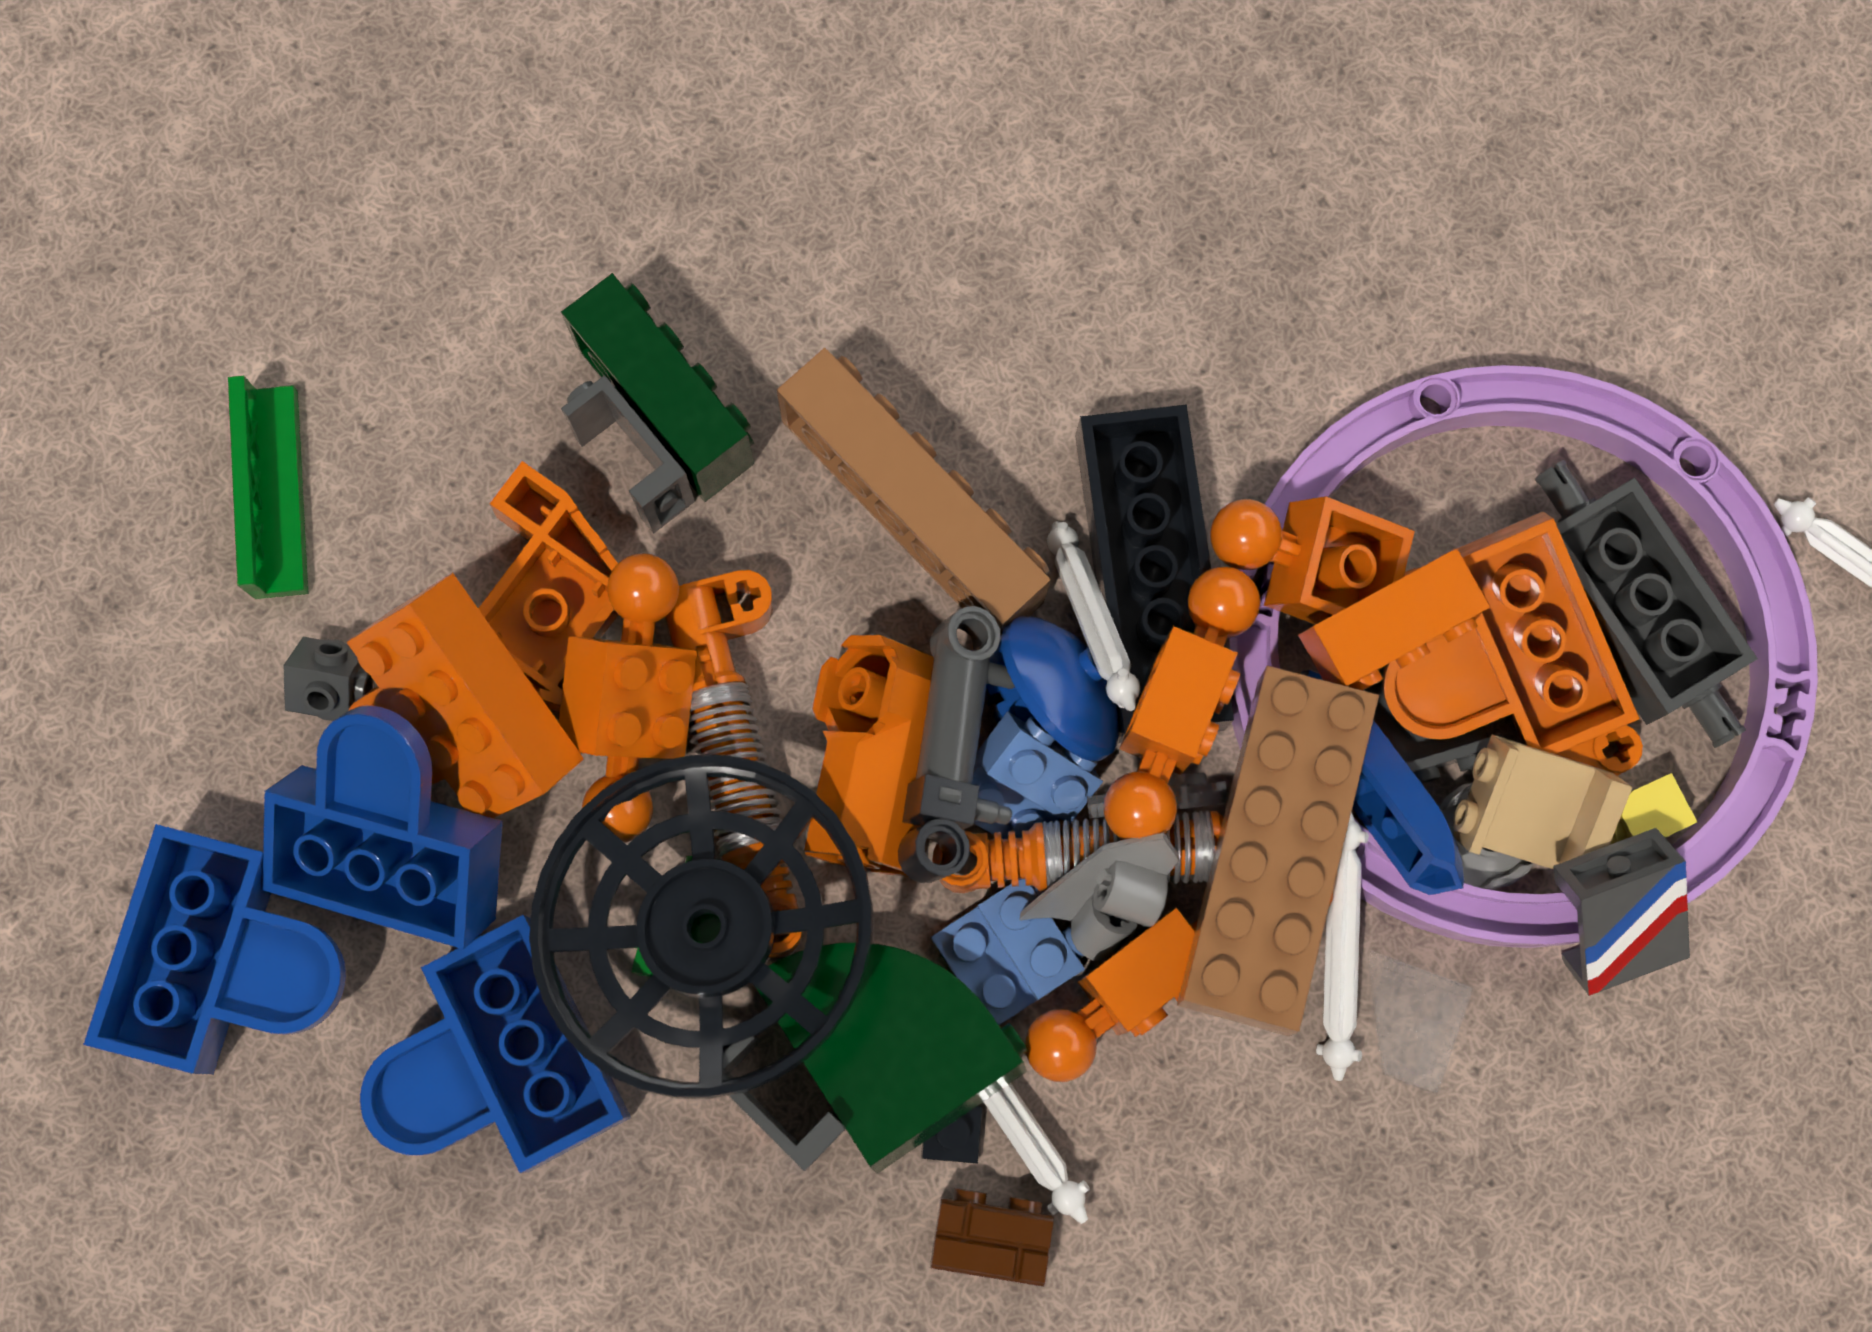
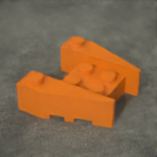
(552, 585)

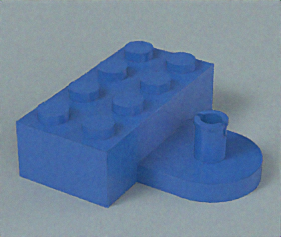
(373, 842)
(207, 957)
(490, 1063)

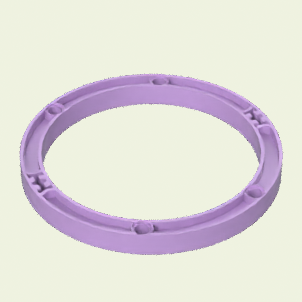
(1721, 505)

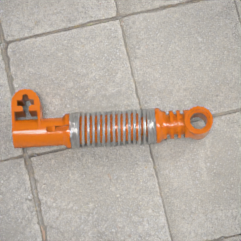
(721, 718)
(1047, 856)

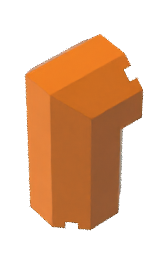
(875, 723)

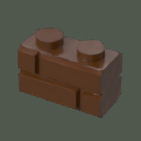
(992, 1239)

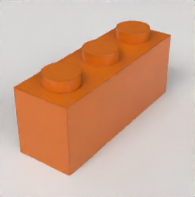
(1396, 623)

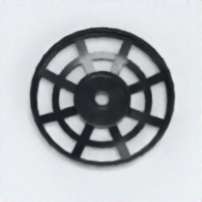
(672, 907)

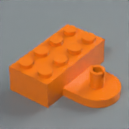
(1528, 658)

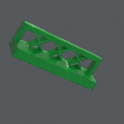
(267, 490)

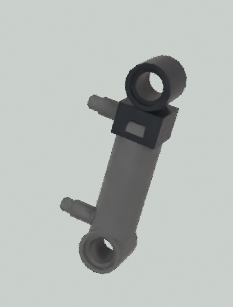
(943, 792)

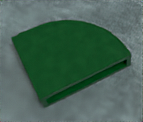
(906, 1052)

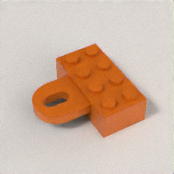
(466, 699)

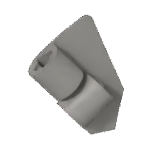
(1110, 894)

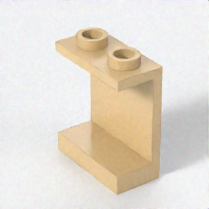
(1538, 805)

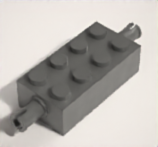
(1650, 603)

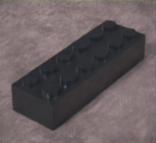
(1144, 528)

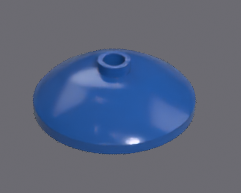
(1061, 686)

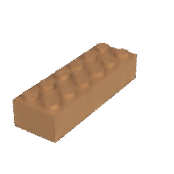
(910, 491)
(1278, 851)

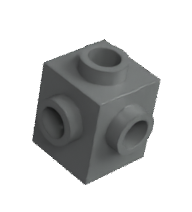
(323, 678)

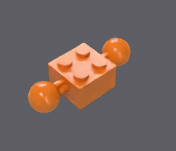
(1321, 557)
(629, 693)
(1178, 701)
(1123, 995)

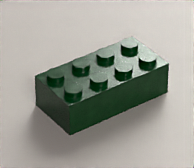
(659, 385)

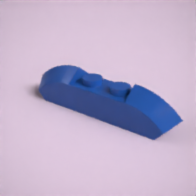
(1405, 818)

